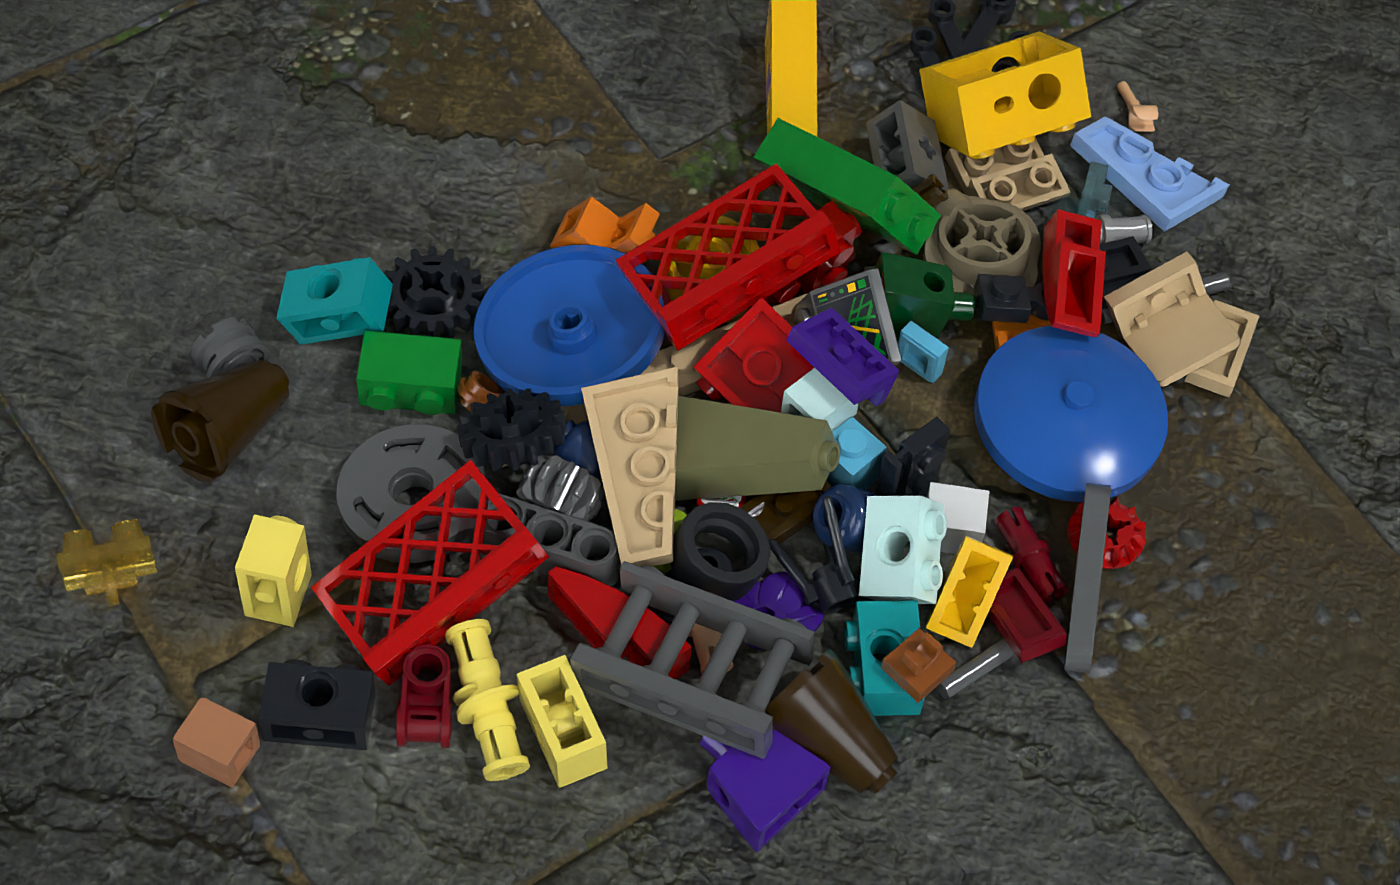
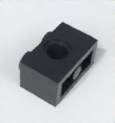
(338, 724)

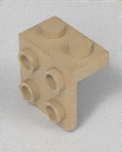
(1171, 320)

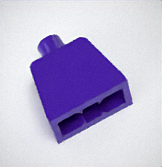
(767, 792)

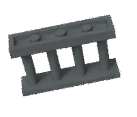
(693, 705)

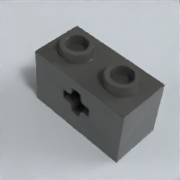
(906, 144)

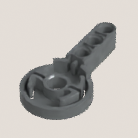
(418, 458)

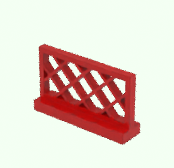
(745, 277)
(458, 602)

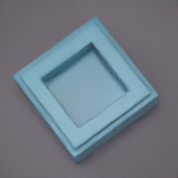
(922, 352)

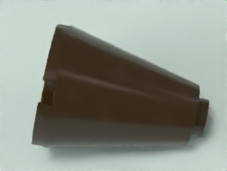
(219, 416)
(835, 724)

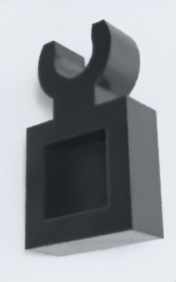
(1009, 299)

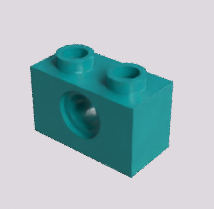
(334, 300)
(874, 630)

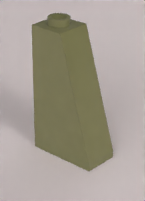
(749, 451)

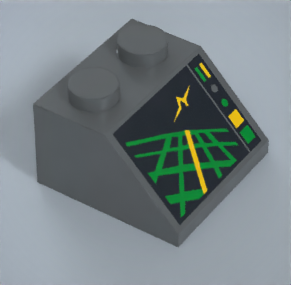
(862, 304)

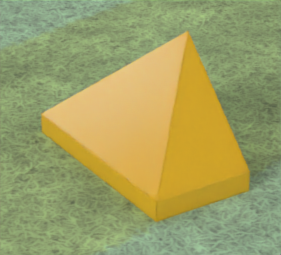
(968, 591)

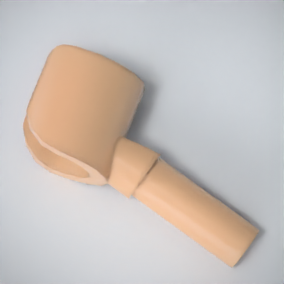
(1139, 116)

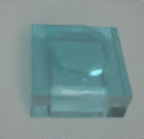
(1095, 193)

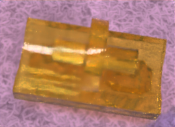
(106, 565)

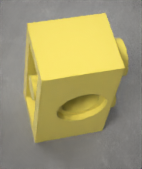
(273, 569)

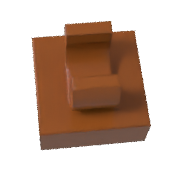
(918, 664)

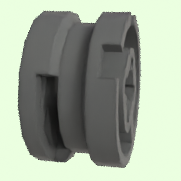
(227, 347)

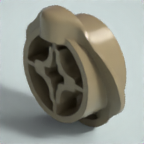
(984, 236)

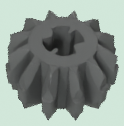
(561, 488)

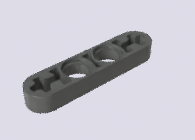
(1087, 578)

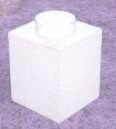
(964, 513)

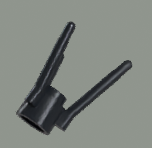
(833, 582)

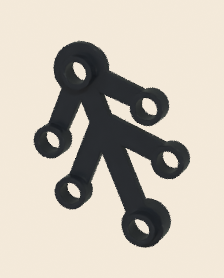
(991, 14)

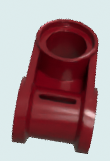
(425, 707)

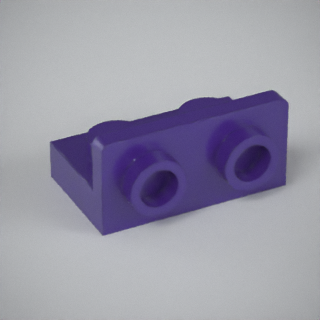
(844, 357)

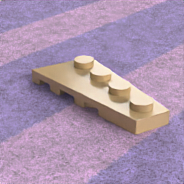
(636, 454)

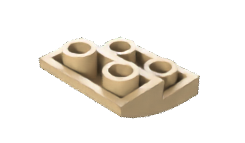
(1010, 175)

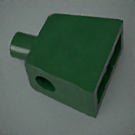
(921, 294)

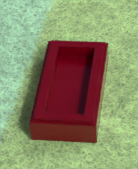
(1025, 618)

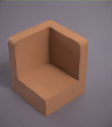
(216, 741)

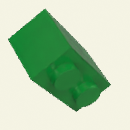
(409, 372)

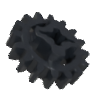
(433, 293)
(512, 429)

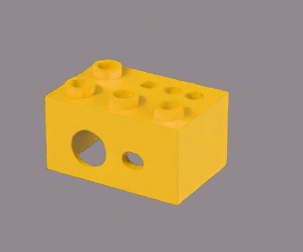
(991, 109)

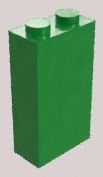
(866, 191)

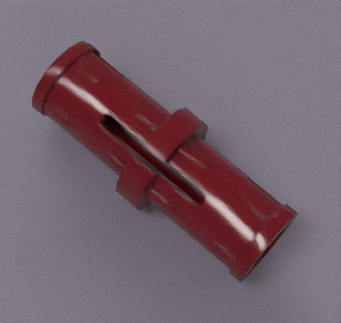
(1031, 555)

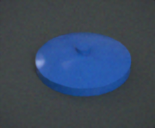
(565, 324)
(1070, 413)

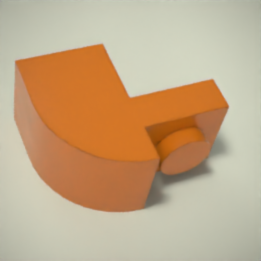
(596, 225)

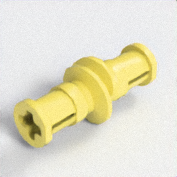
(485, 700)

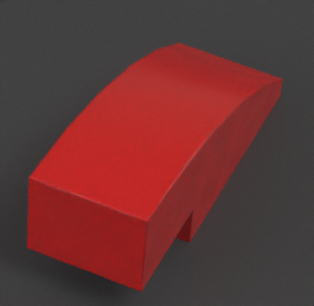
(1073, 272)
(596, 607)

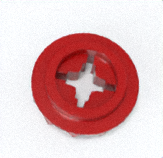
(1128, 539)

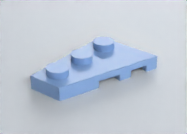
(1152, 182)

